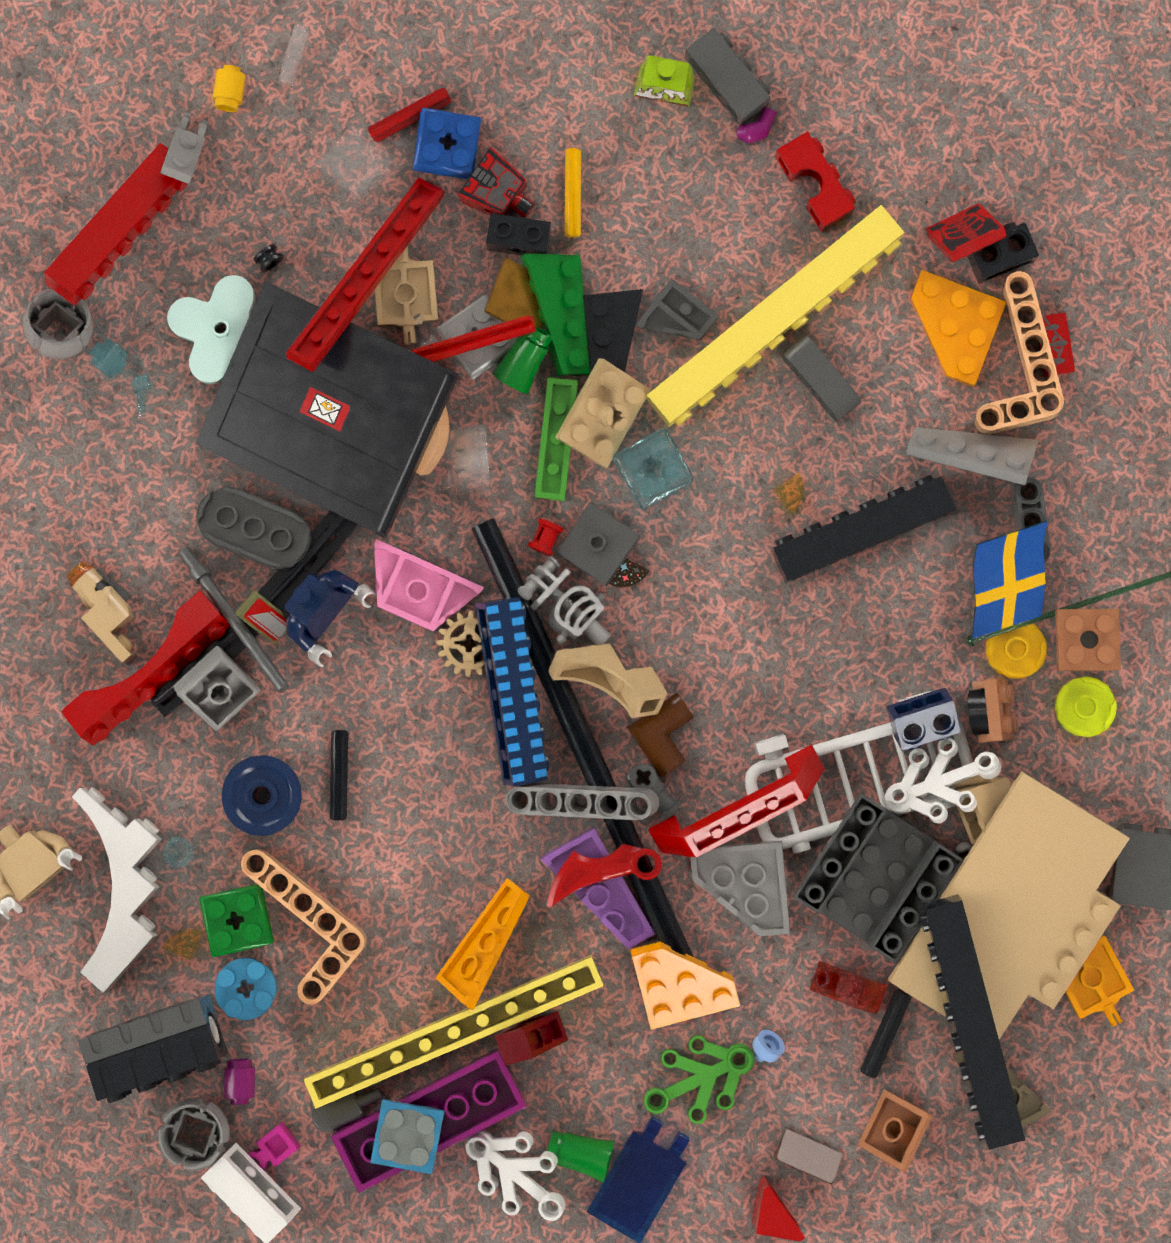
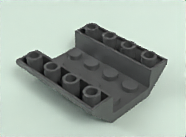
(878, 877)

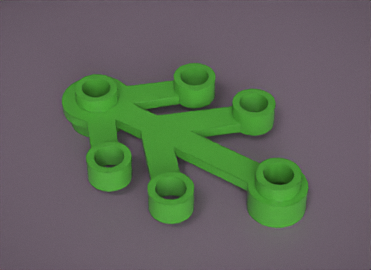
(703, 1075)

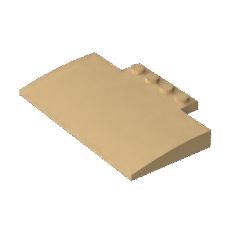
(1026, 901)

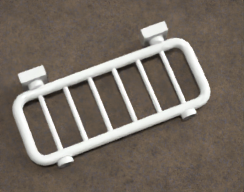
(774, 759)

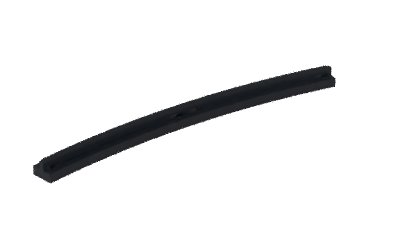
(277, 591)

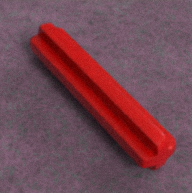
(408, 115)

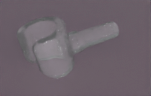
(429, 338)

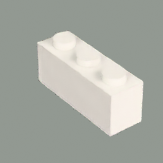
(251, 1193)

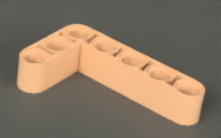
(1030, 361)
(312, 918)

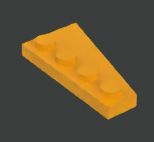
(477, 954)

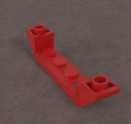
(744, 813)

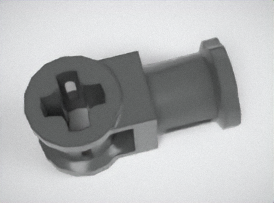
(667, 803)

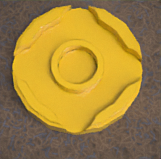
(1007, 651)

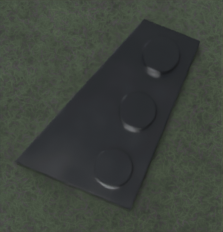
(611, 325)

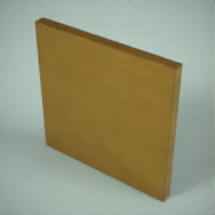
(512, 294)

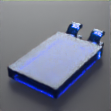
(639, 1181)

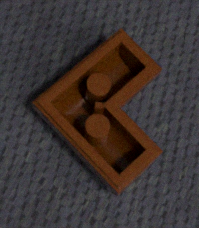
(654, 730)

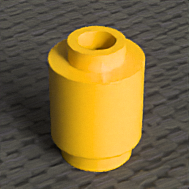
(228, 88)

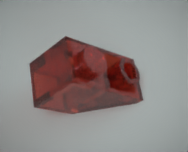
(848, 987)

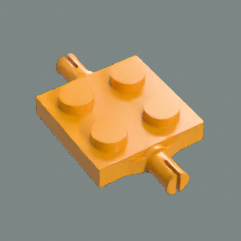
(1099, 984)

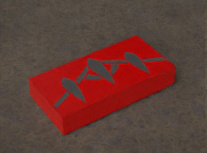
(1060, 344)

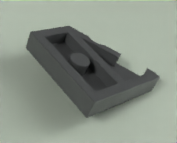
(678, 313)

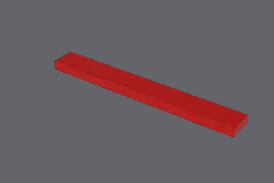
(365, 275)

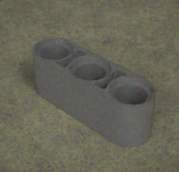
(822, 377)
(1034, 507)

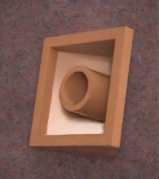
(895, 1130)

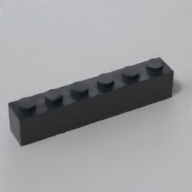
(862, 529)

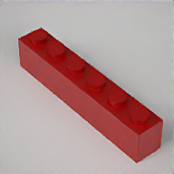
(113, 229)

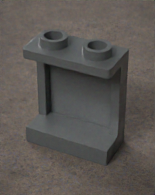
(1143, 869)

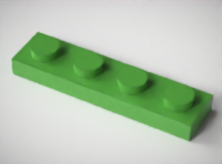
(554, 454)

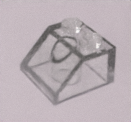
(470, 461)

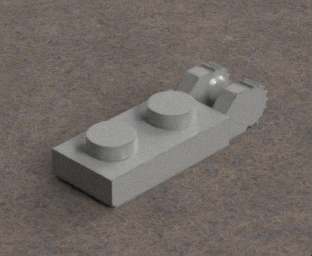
(184, 150)

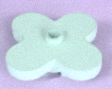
(199, 320)

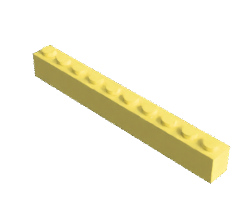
(775, 316)
(453, 1031)

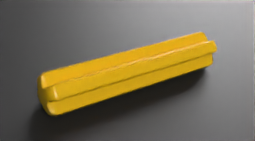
(573, 192)

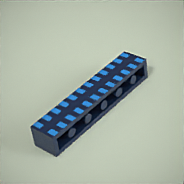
(512, 691)

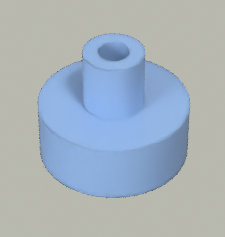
(768, 1046)

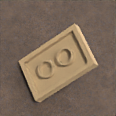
(602, 413)

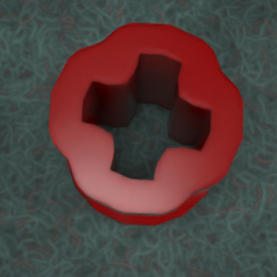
(545, 537)

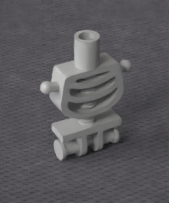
(546, 585)

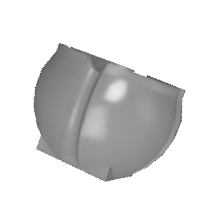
(41, 314)
(185, 1153)

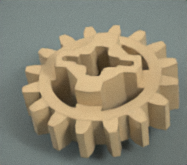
(450, 643)

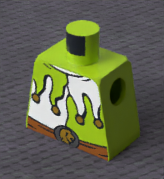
(665, 81)

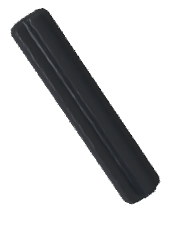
(339, 775)
(885, 1033)

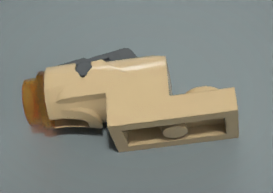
(108, 608)

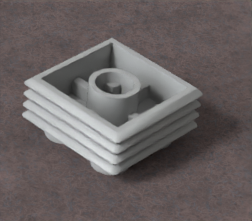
(470, 320)
(211, 705)

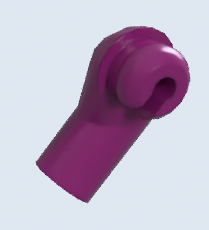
(758, 130)

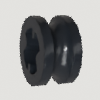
(268, 258)

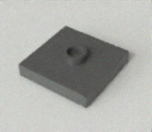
(598, 544)

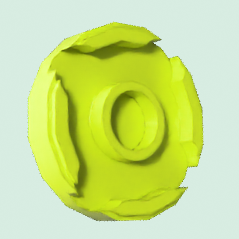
(1075, 708)

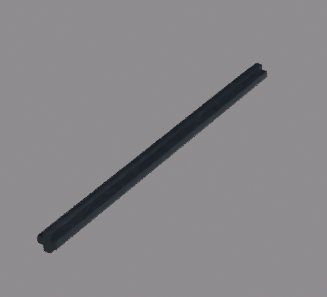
(579, 734)

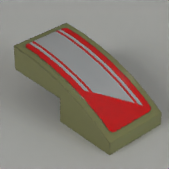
(263, 617)

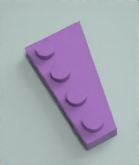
(607, 899)

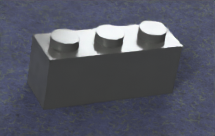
(728, 76)

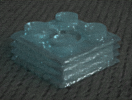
(647, 487)

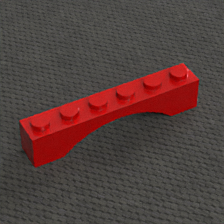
(193, 630)

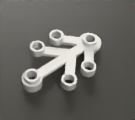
(937, 782)
(512, 1171)

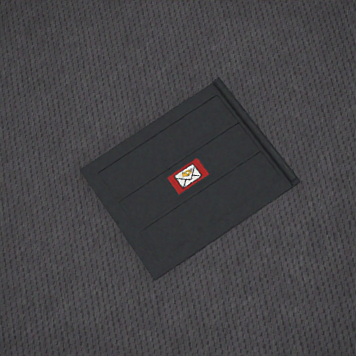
(330, 434)

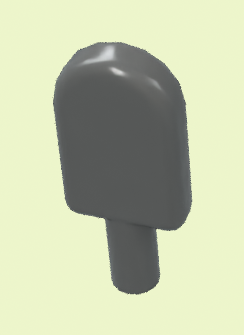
(344, 1110)

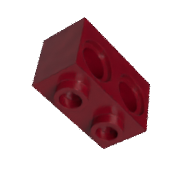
(531, 1038)

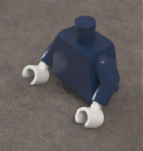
(316, 606)

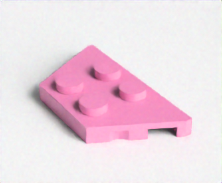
(418, 588)

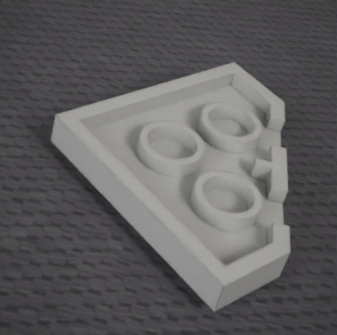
(747, 883)

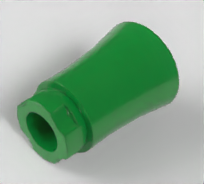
(523, 360)
(582, 1153)

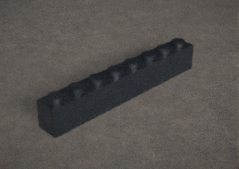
(973, 1022)

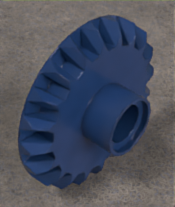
(240, 795)

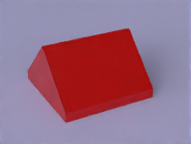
(772, 1215)

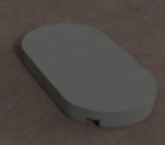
(254, 528)

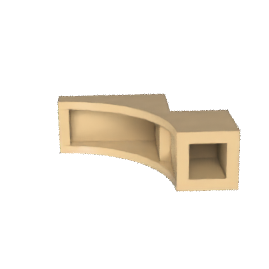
(599, 666)

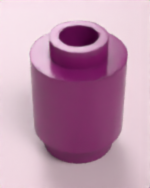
(239, 1081)

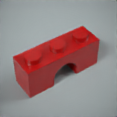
(805, 158)

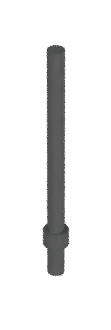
(202, 576)

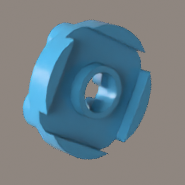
(235, 1003)

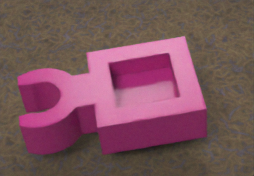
(275, 1146)

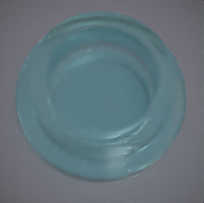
(178, 852)

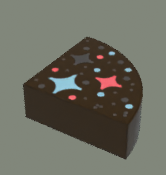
(628, 574)

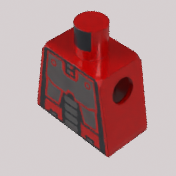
(496, 187)

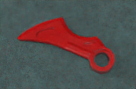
(583, 871)

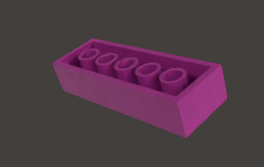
(472, 1101)

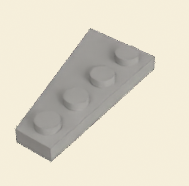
(981, 453)

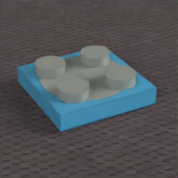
(407, 1136)

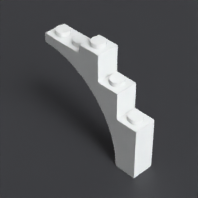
(126, 847)

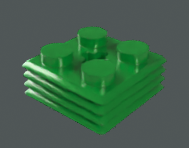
(246, 902)

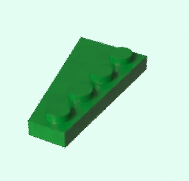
(559, 293)

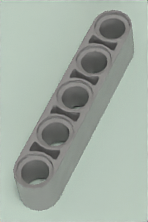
(569, 807)

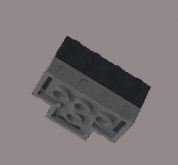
(153, 1049)

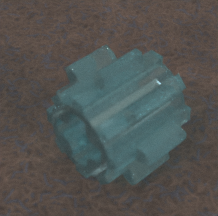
(108, 357)

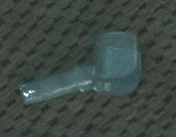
(140, 384)

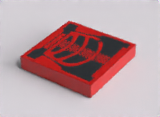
(966, 232)

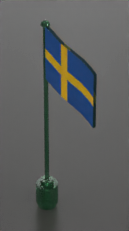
(1012, 583)

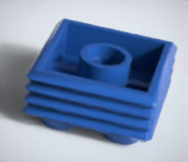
(430, 154)

